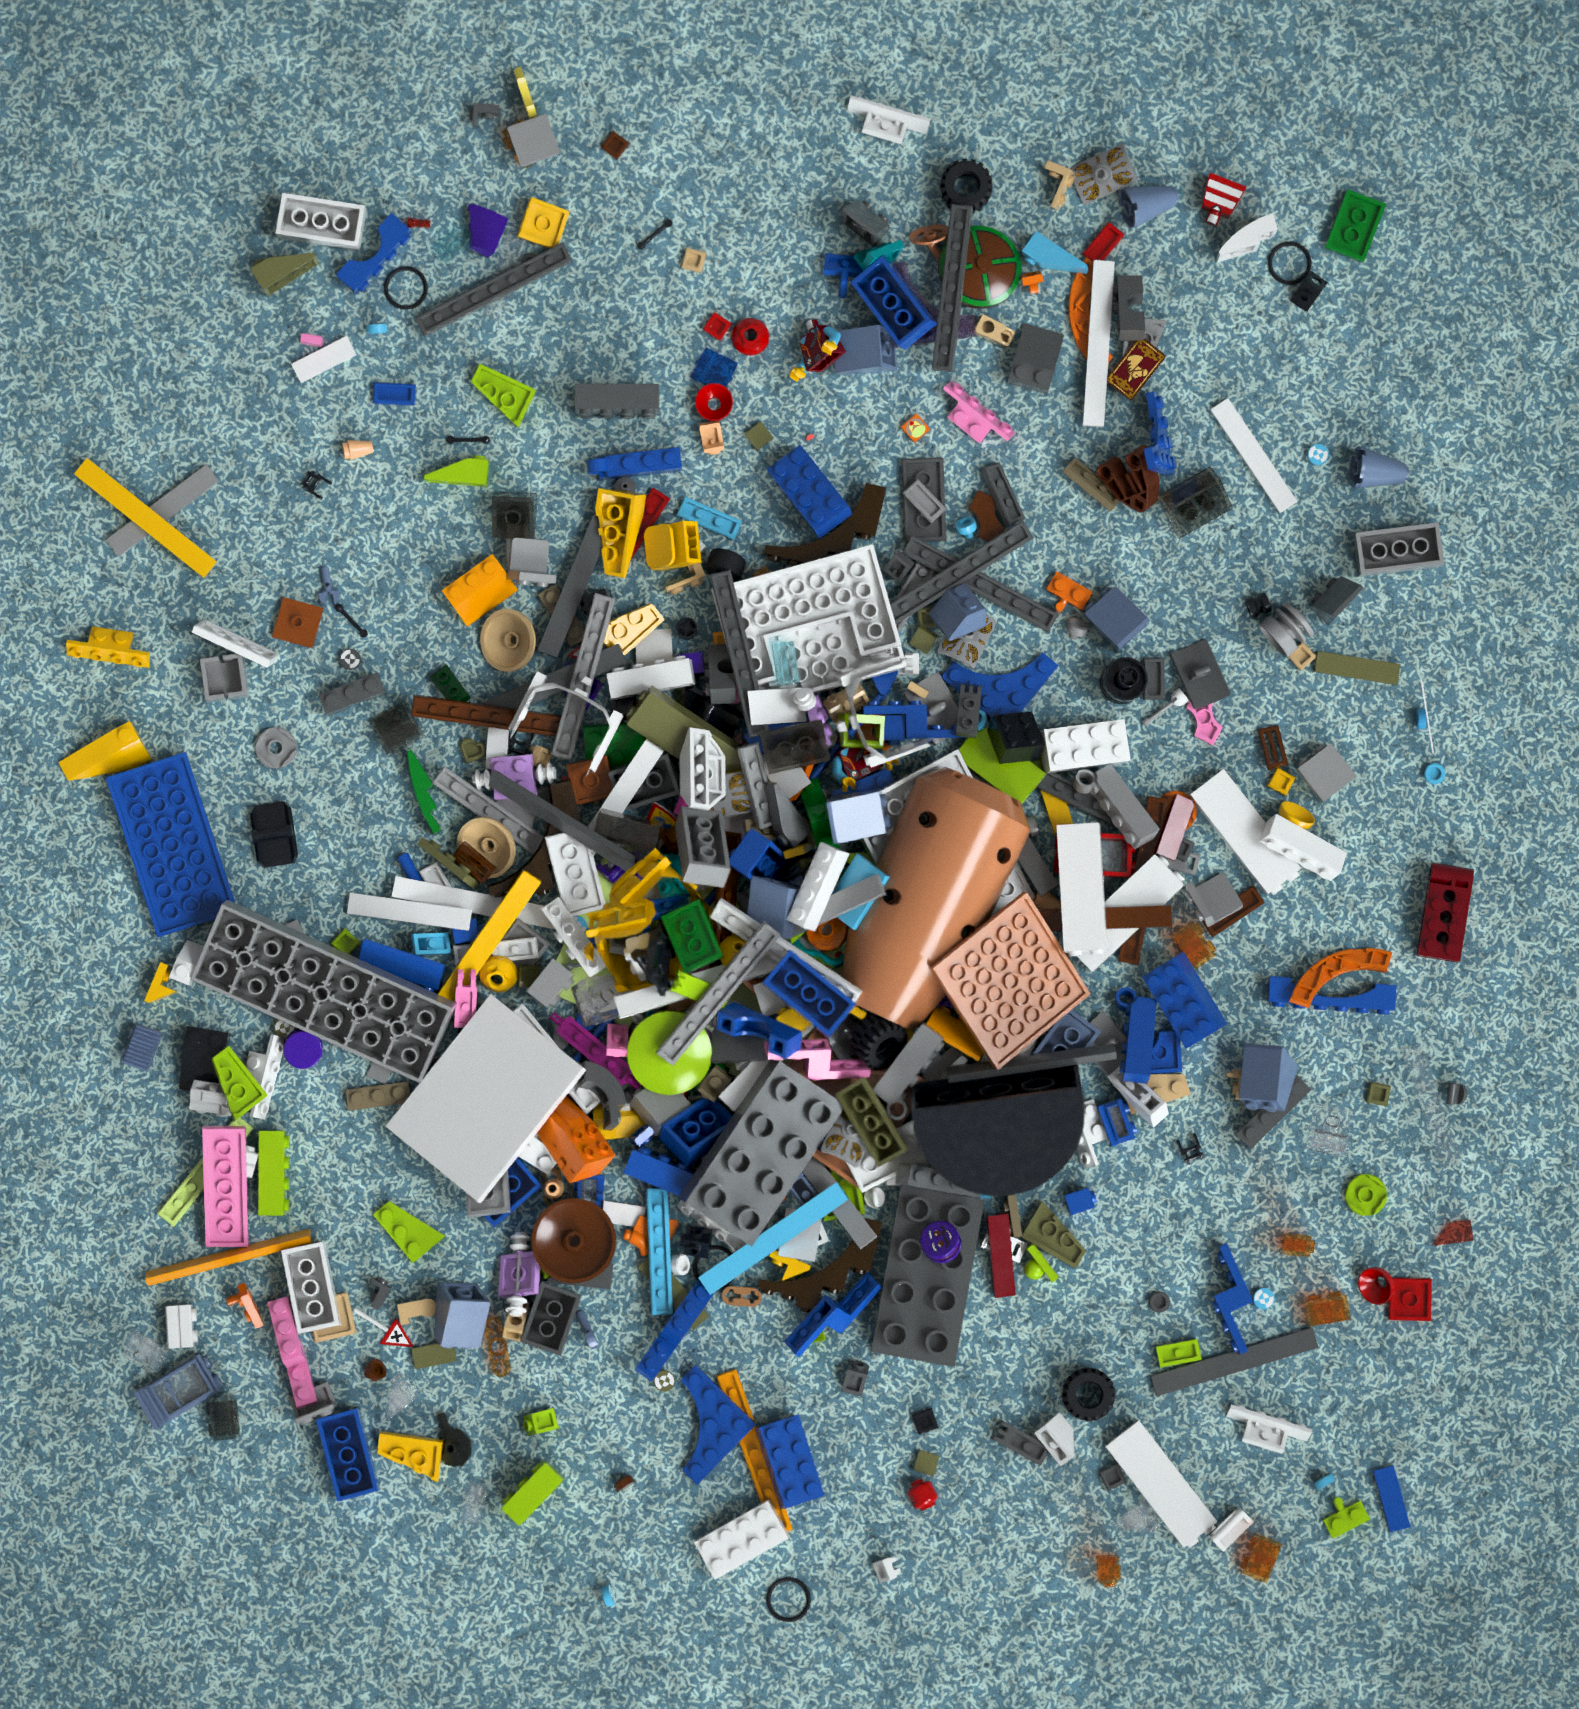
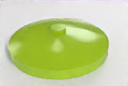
(652, 1069)

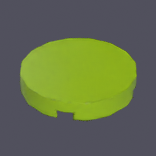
(1361, 1190)

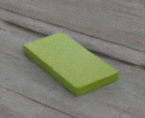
(1014, 778)

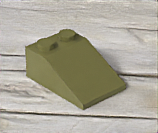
(279, 271)

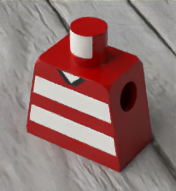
(1220, 198)

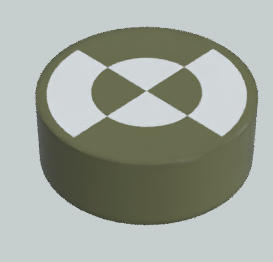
(282, 1028)
(664, 1381)

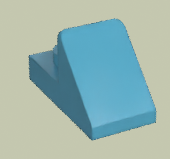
(431, 944)

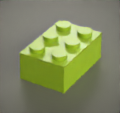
(532, 1492)

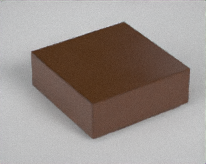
(615, 145)

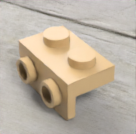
(839, 703)

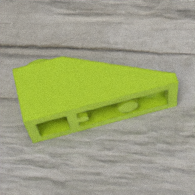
(465, 472)

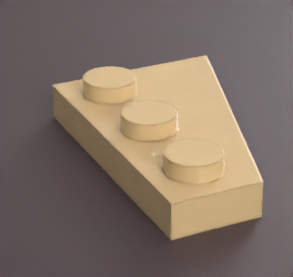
(1167, 1087)

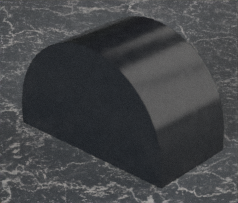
(1000, 1130)

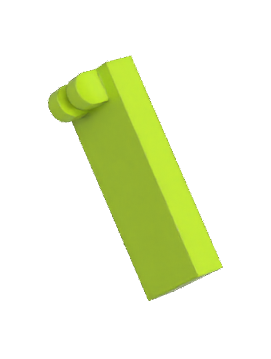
(690, 986)

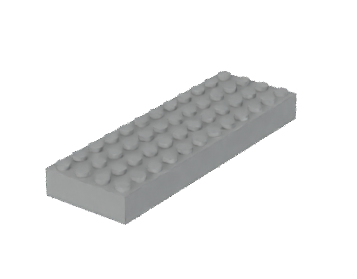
(323, 991)

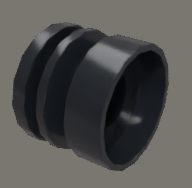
(1113, 691)

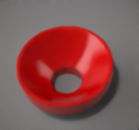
(750, 347)
(714, 391)
(1372, 1290)

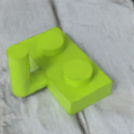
(1345, 1518)

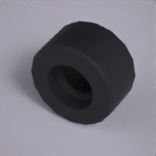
(724, 560)

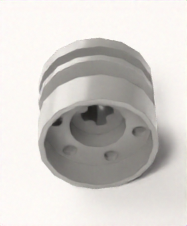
(1283, 632)

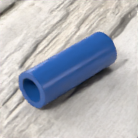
(409, 867)

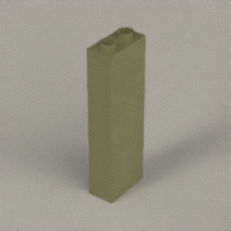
(667, 724)

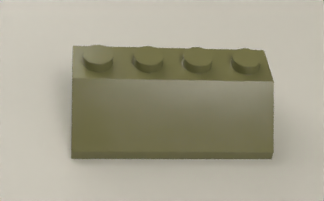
(871, 1121)

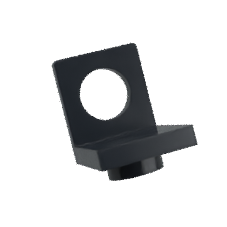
(1308, 291)

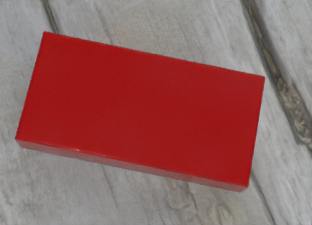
(1103, 243)

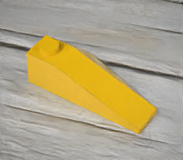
(619, 522)
(111, 753)
(628, 1124)

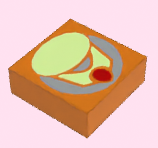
(915, 428)

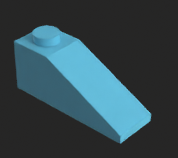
(1048, 255)

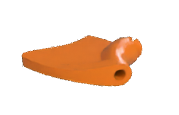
(639, 1234)

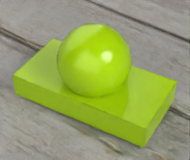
(1038, 1266)

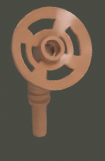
(930, 237)

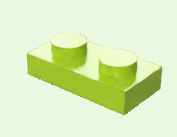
(1178, 1353)

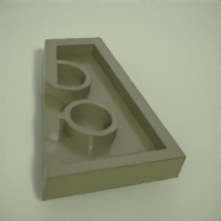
(448, 861)
(1053, 1237)

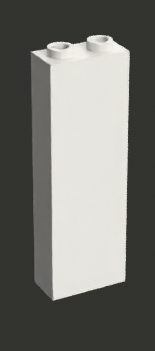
(1241, 830)
(1147, 887)
(1082, 888)
(739, 1088)
(1161, 1484)

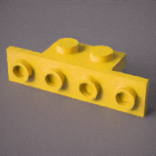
(109, 646)

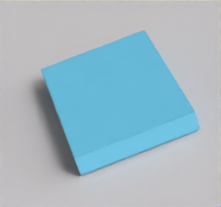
(857, 871)

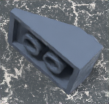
(1068, 1033)

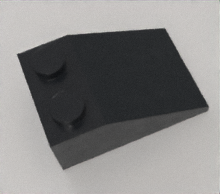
(198, 1050)

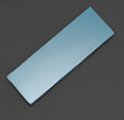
(709, 518)

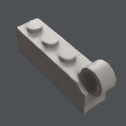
(1119, 804)
(906, 1066)

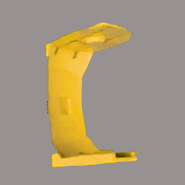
(630, 889)
(630, 922)

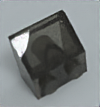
(514, 515)
(396, 728)
(223, 1417)

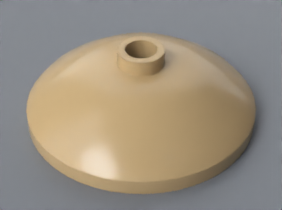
(498, 640)
(479, 833)

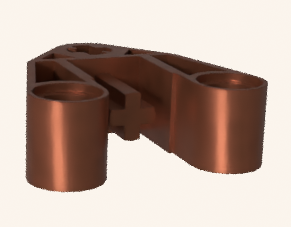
(1135, 488)

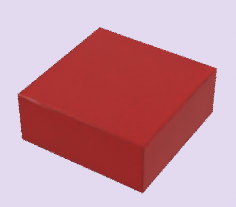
(717, 326)

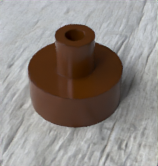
(375, 1370)

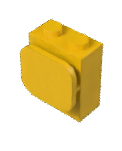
(672, 545)

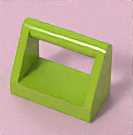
(879, 723)

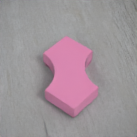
(1207, 727)

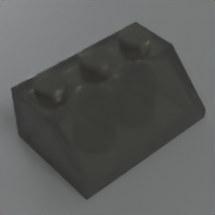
(1194, 502)
(795, 746)
(629, 832)

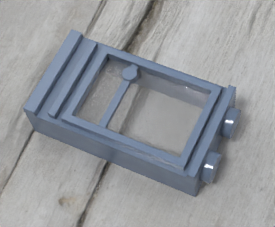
(178, 1391)

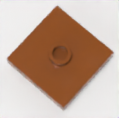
(297, 622)
(594, 785)

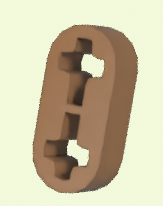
(743, 1291)

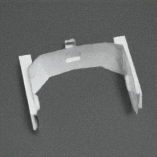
(851, 680)
(538, 685)

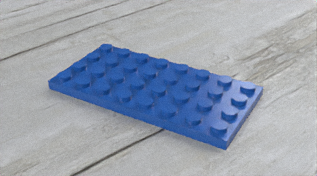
(171, 843)

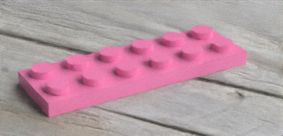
(225, 1186)

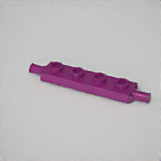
(593, 1049)

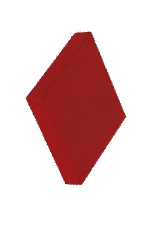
(1411, 1300)

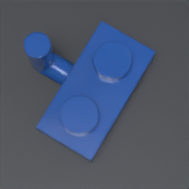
(842, 266)

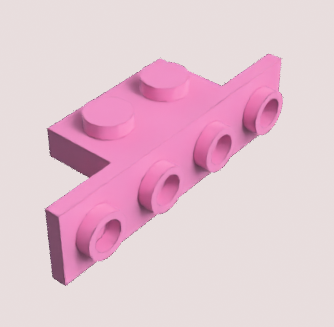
(973, 417)

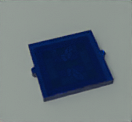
(714, 368)

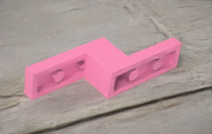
(818, 1063)
(292, 1352)

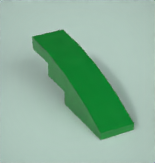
(421, 786)

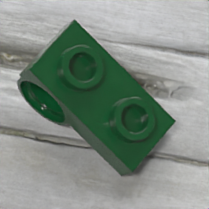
(449, 685)

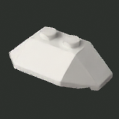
(701, 770)

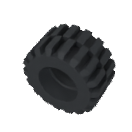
(971, 169)
(878, 1041)
(1107, 1394)

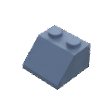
(958, 612)

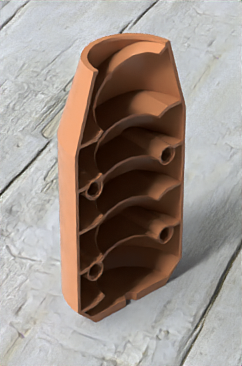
(939, 882)

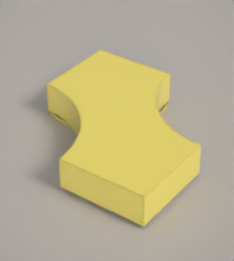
(525, 93)

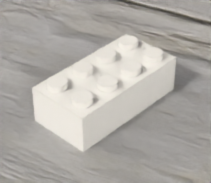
(321, 221)
(1084, 746)
(311, 1287)
(742, 1539)

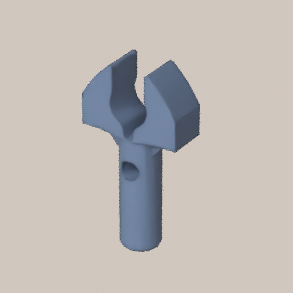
(328, 587)
(589, 1335)

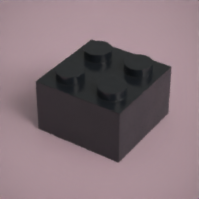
(1015, 737)

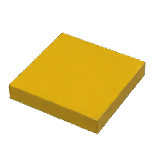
(543, 223)

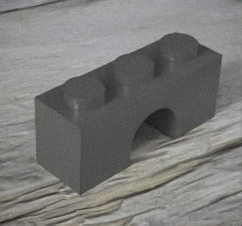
(1129, 323)
(720, 675)
(352, 693)

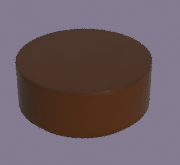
(623, 1483)

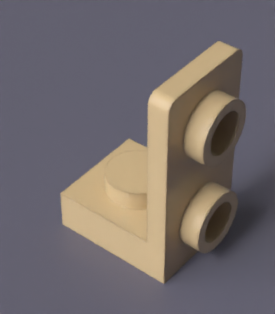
(1058, 171)
(694, 581)

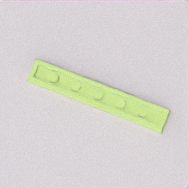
(190, 1188)

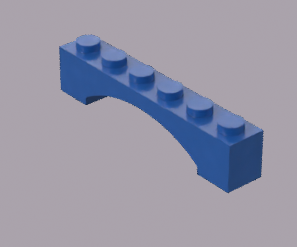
(1380, 998)

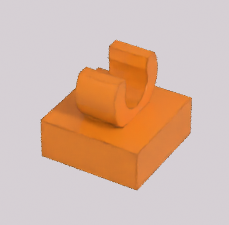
(1031, 279)

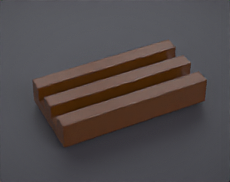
(1276, 764)
(476, 860)

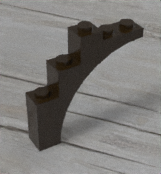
(861, 522)
(563, 798)
(833, 1276)

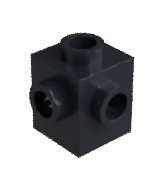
(696, 1241)

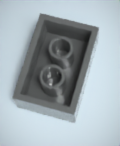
(659, 784)
(551, 1318)

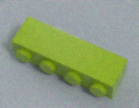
(272, 1173)

